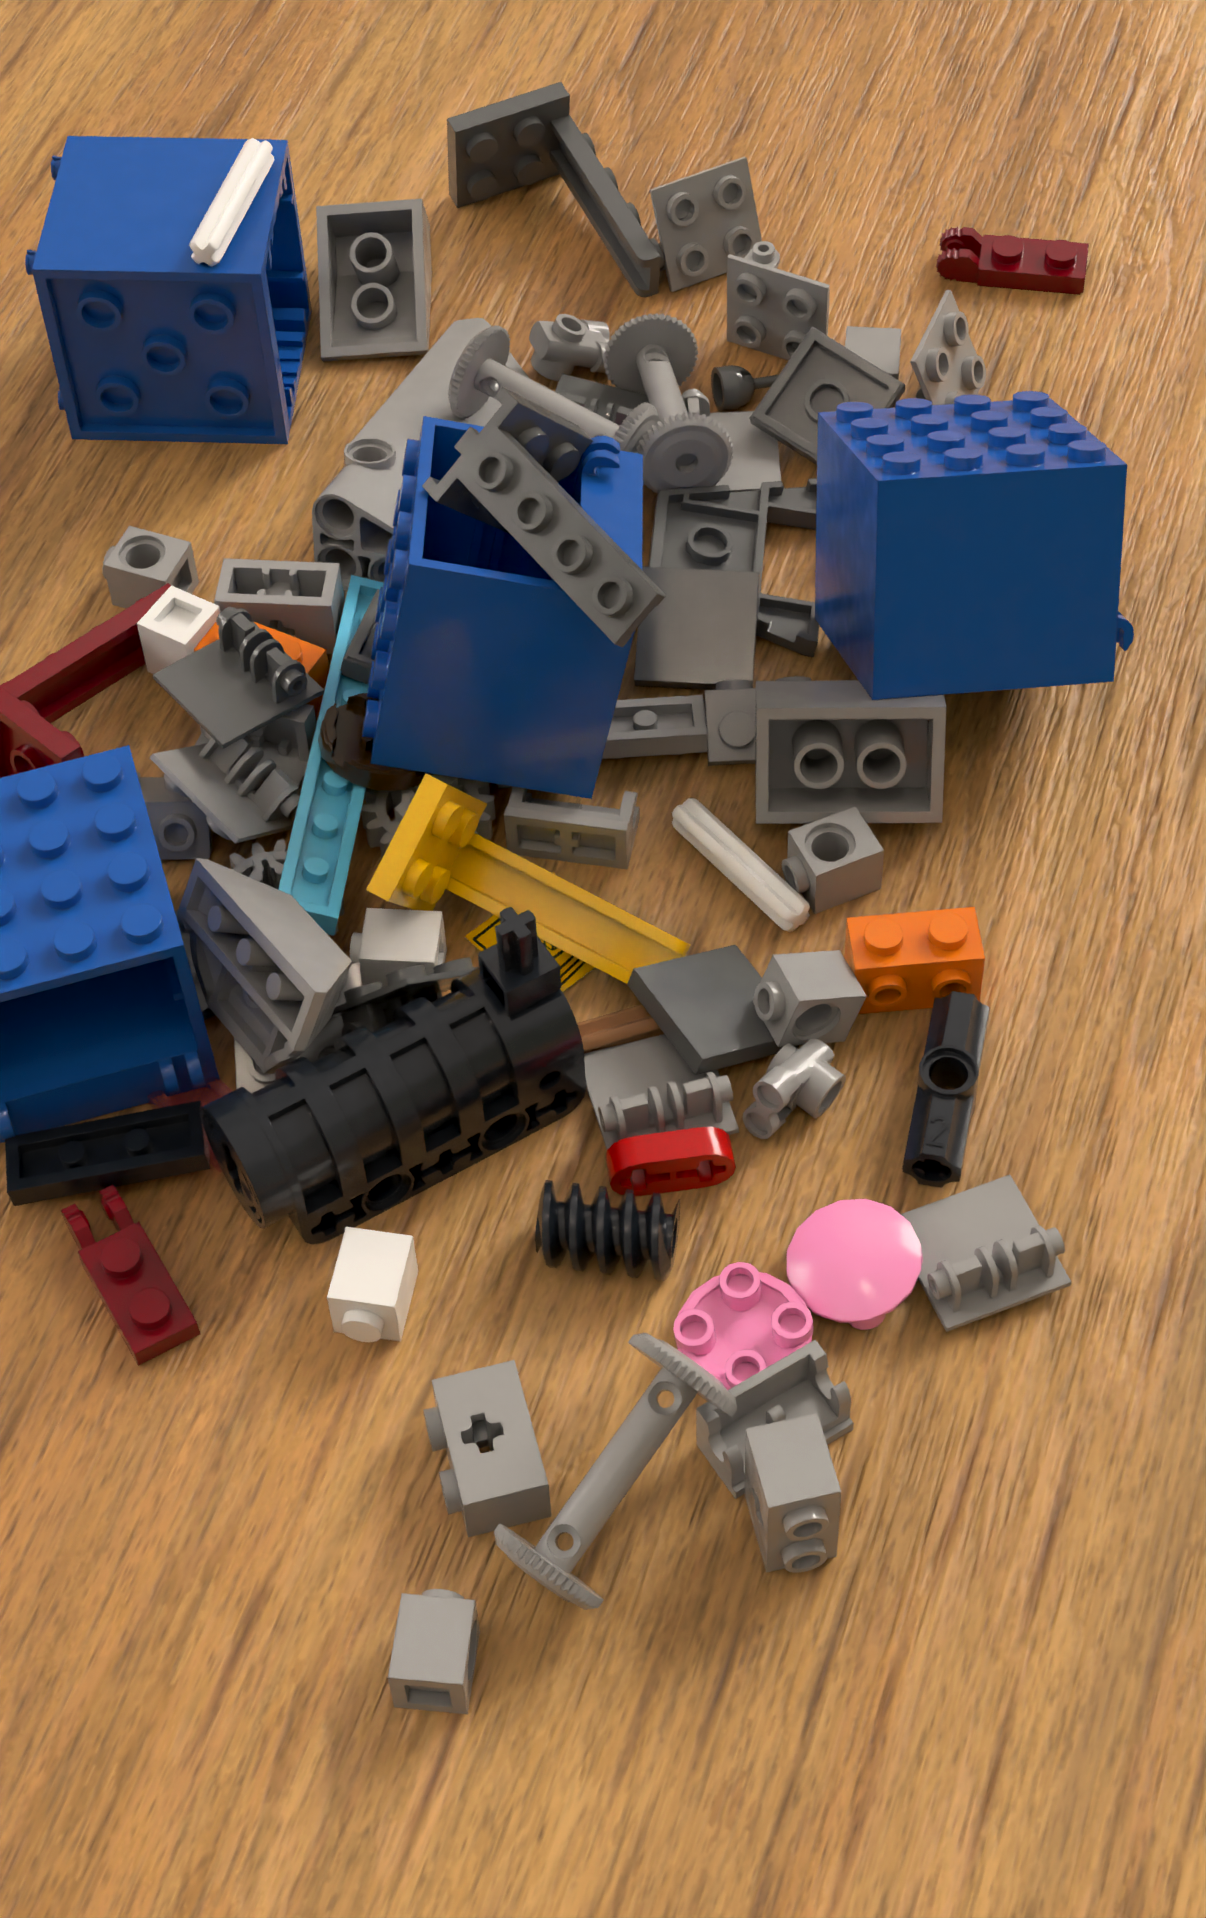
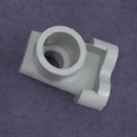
(568, 344)
(793, 1079)

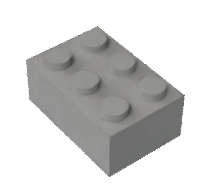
(839, 749)

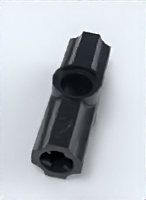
(939, 1115)

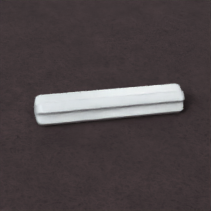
(231, 202)
(740, 865)

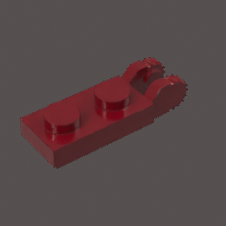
(1013, 261)
(132, 1281)

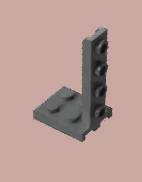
(537, 139)
(511, 483)

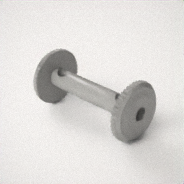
(654, 359)
(483, 373)
(614, 1472)

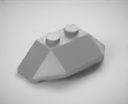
(260, 962)

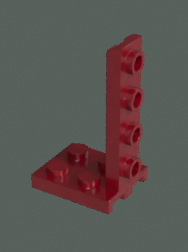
(62, 684)

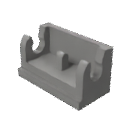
(571, 830)
(780, 1392)

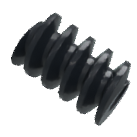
(606, 1231)

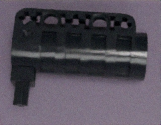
(409, 1098)

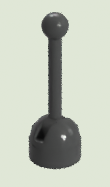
(735, 386)

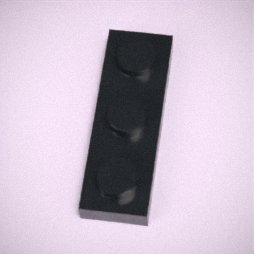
(106, 1153)

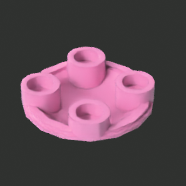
(854, 1262)
(742, 1323)

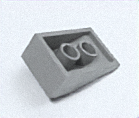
(374, 279)

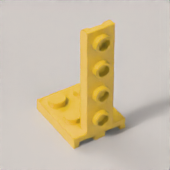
(441, 851)

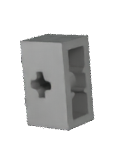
(286, 596)
(498, 1485)
(792, 1493)

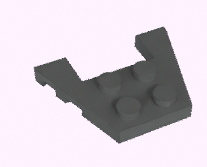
(727, 532)

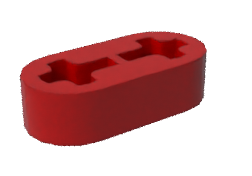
(670, 1161)

